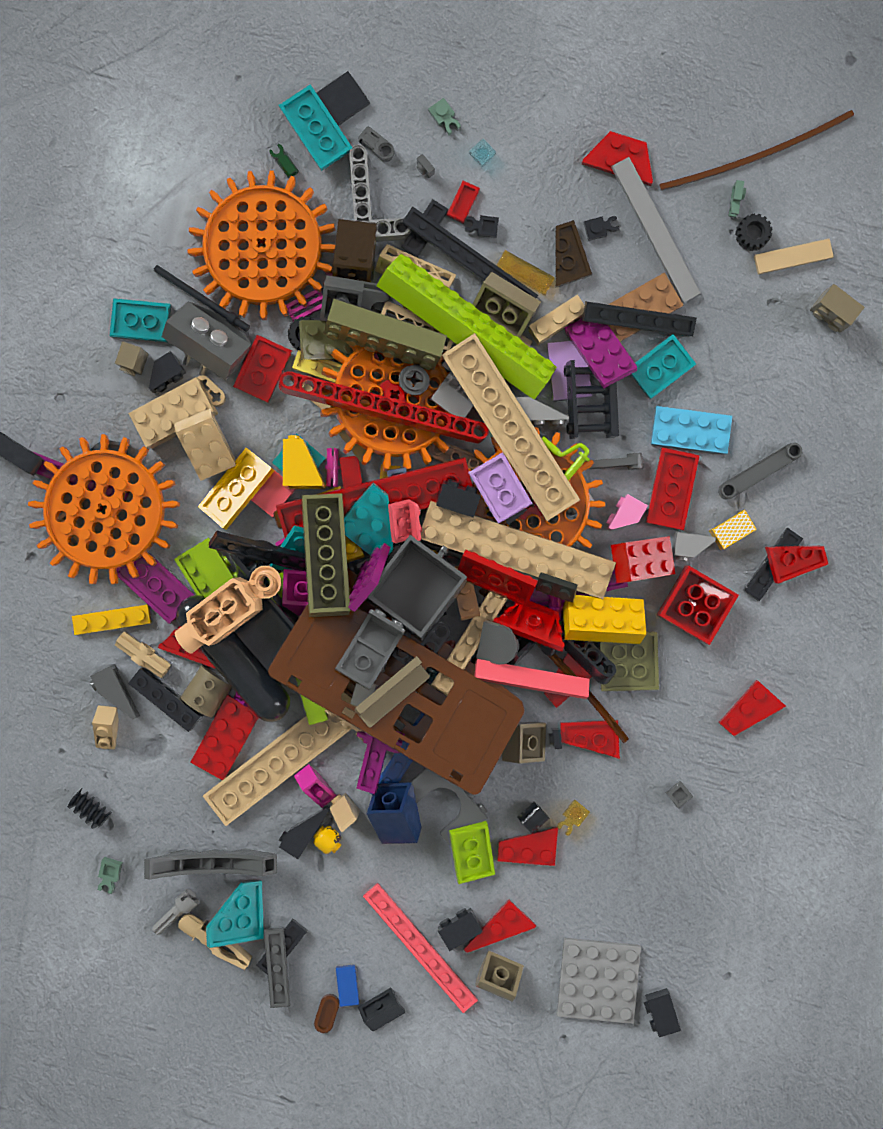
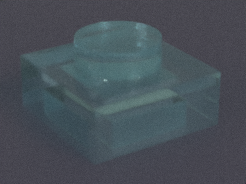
(482, 152)

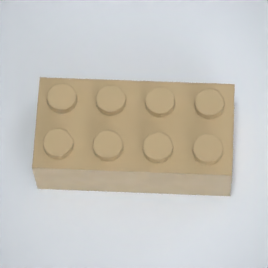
(157, 418)

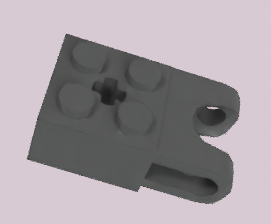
(351, 291)

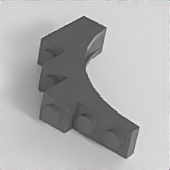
(211, 862)

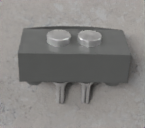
(207, 339)

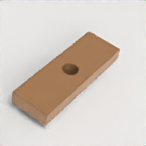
(435, 453)

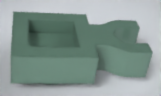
(443, 114)
(738, 193)
(110, 872)

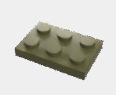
(317, 345)

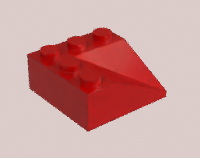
(697, 605)

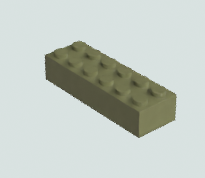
(384, 335)
(325, 555)

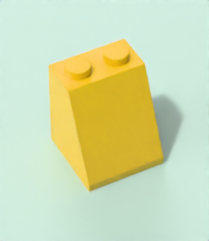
(299, 466)

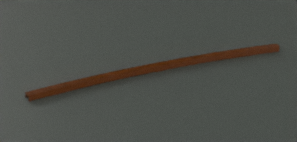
(699, 176)
(592, 699)

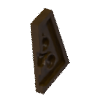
(570, 256)

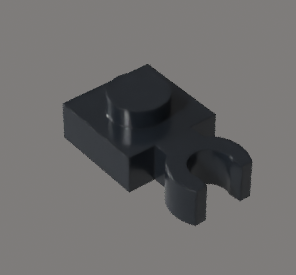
(486, 226)
(598, 228)

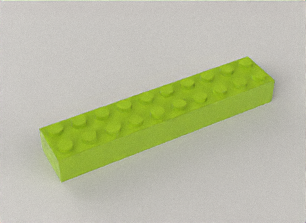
(460, 320)

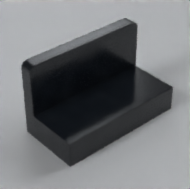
(381, 1010)

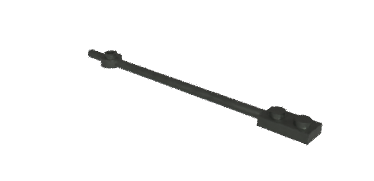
(546, 583)

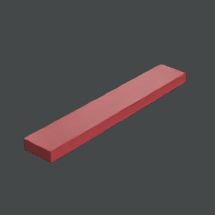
(532, 679)

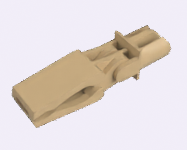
(195, 928)

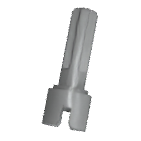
(183, 905)

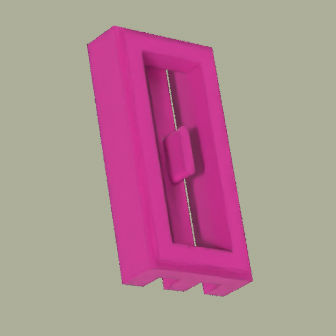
(309, 312)

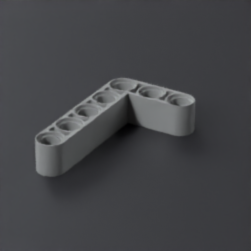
(365, 202)

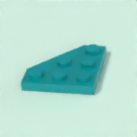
(369, 520)
(239, 917)

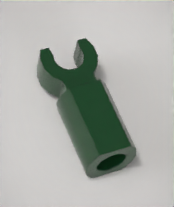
(284, 162)

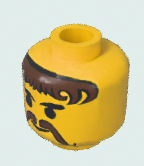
(327, 839)

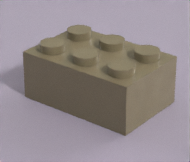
(506, 304)

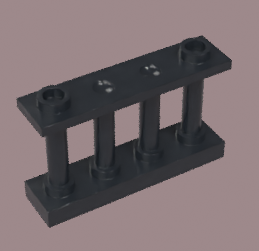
(609, 407)

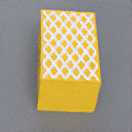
(732, 530)

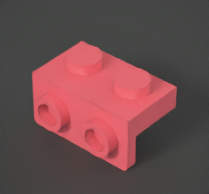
(404, 520)

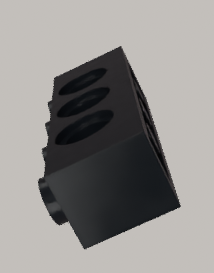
(165, 699)

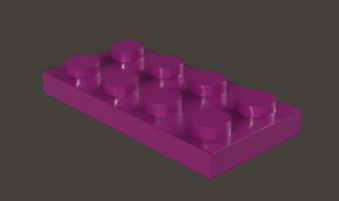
(601, 351)
(368, 576)
(156, 587)

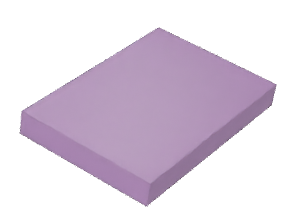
(560, 354)
(500, 488)

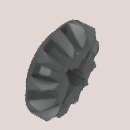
(420, 375)

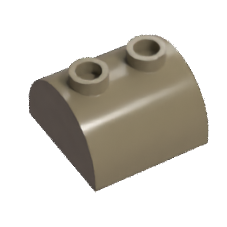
(206, 692)
(499, 976)

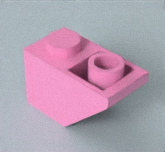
(628, 512)

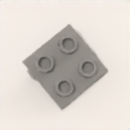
(452, 397)

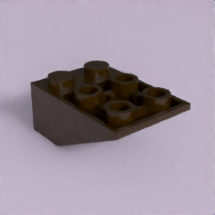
(355, 250)

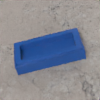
(347, 985)

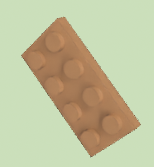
(653, 296)

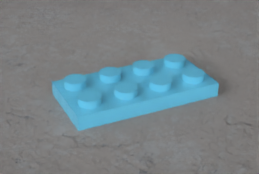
(691, 430)

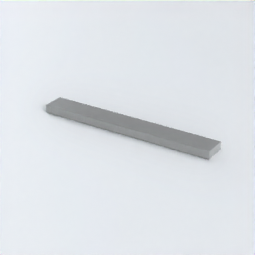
(655, 229)

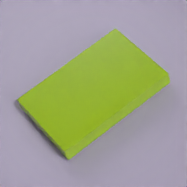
(472, 852)

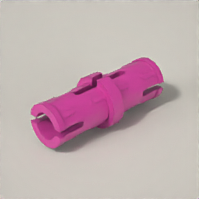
(332, 467)

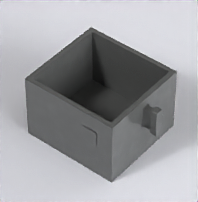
(417, 587)

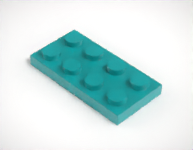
(315, 127)

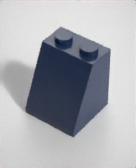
(395, 813)

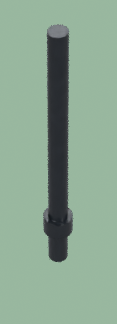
(230, 317)

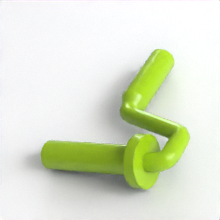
(579, 461)

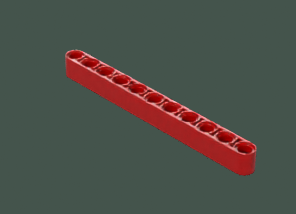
(374, 410)

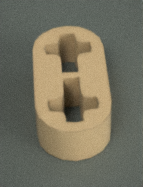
(215, 389)

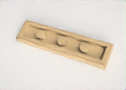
(793, 256)

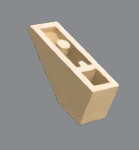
(344, 811)

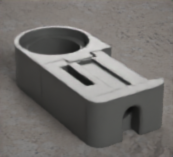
(376, 143)

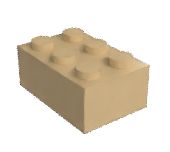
(205, 444)

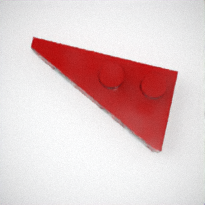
(504, 924)

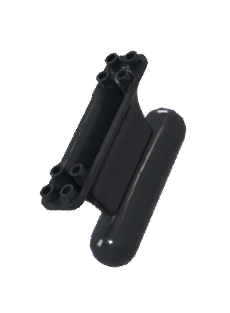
(250, 650)

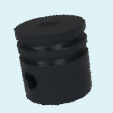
(533, 817)

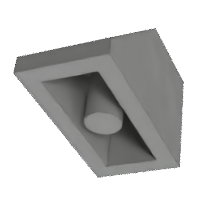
(689, 545)

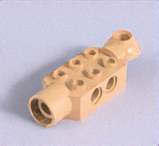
(227, 609)

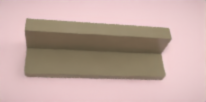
(392, 692)

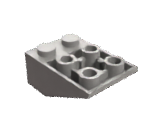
(540, 413)

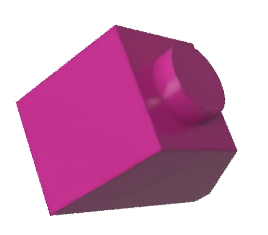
(314, 786)

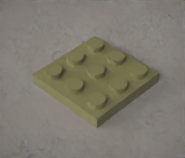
(634, 664)

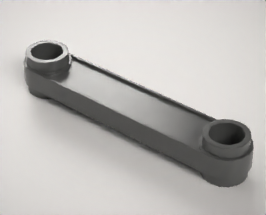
(633, 461)
(760, 470)

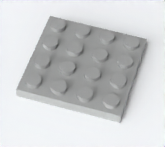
(598, 980)

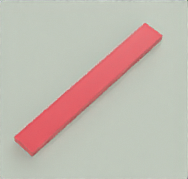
(420, 948)

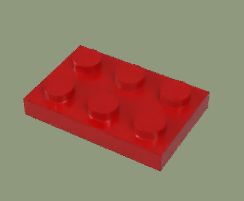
(262, 368)

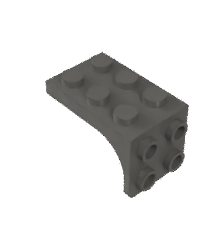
(370, 648)

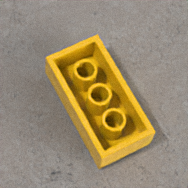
(604, 619)

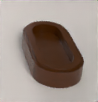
(326, 1013)

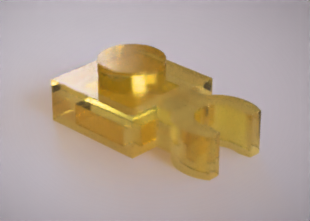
(575, 815)

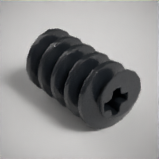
(88, 809)

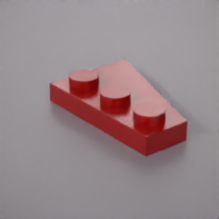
(750, 709)

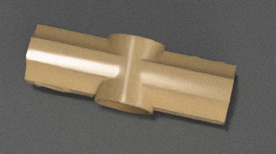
(143, 654)

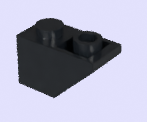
(165, 371)

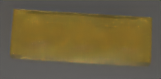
(525, 272)

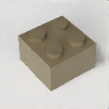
(836, 308)

